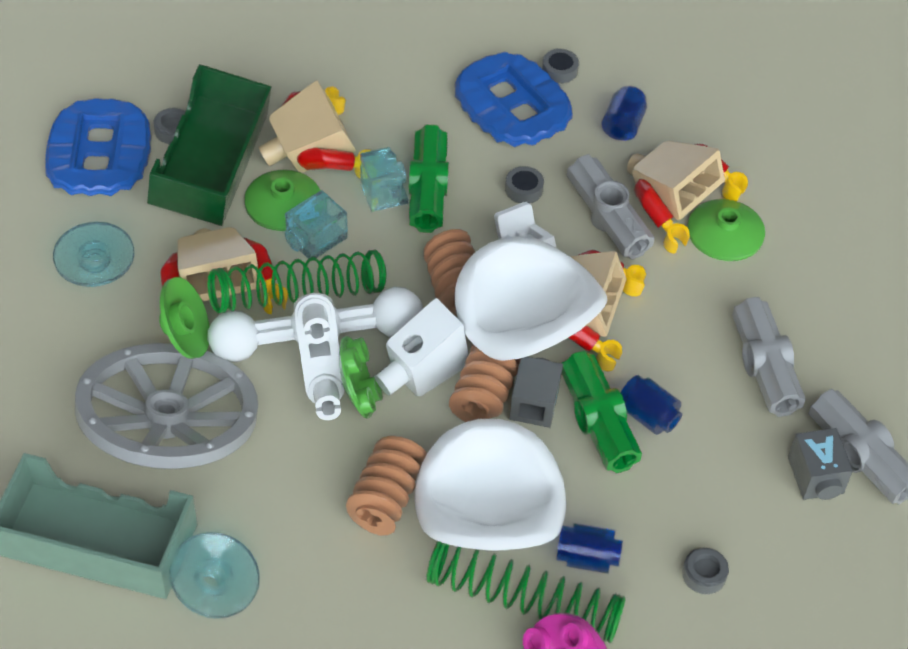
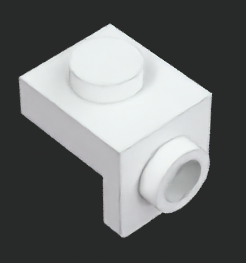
(520, 222)

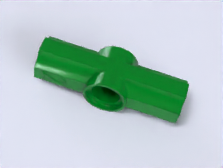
(428, 179)
(600, 412)

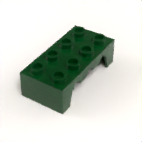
(210, 146)

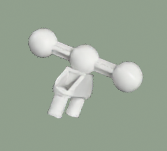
(316, 328)

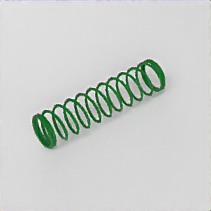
(224, 279)
(438, 560)

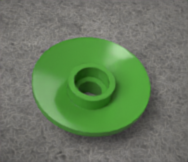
(275, 194)
(726, 230)
(184, 317)

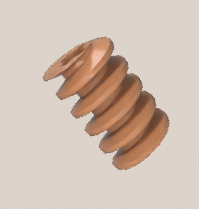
(445, 258)
(482, 386)
(385, 484)

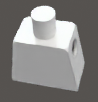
(424, 351)

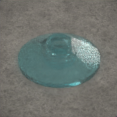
(93, 254)
(225, 561)

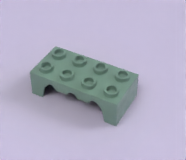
(91, 532)

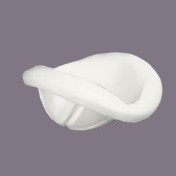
(524, 297)
(490, 488)

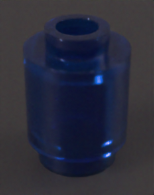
(624, 113)
(651, 404)
(589, 548)

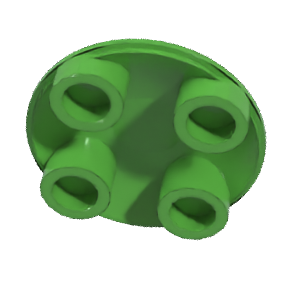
(355, 377)

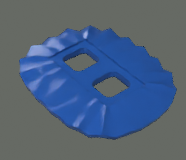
(532, 88)
(70, 146)

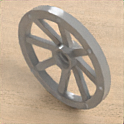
(165, 411)

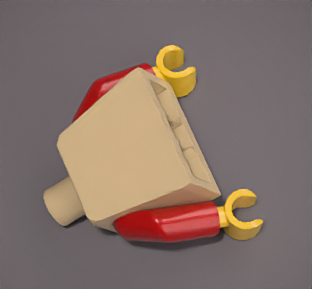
(312, 132)
(676, 180)
(220, 249)
(613, 279)

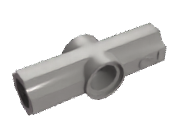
(610, 207)
(768, 357)
(866, 444)

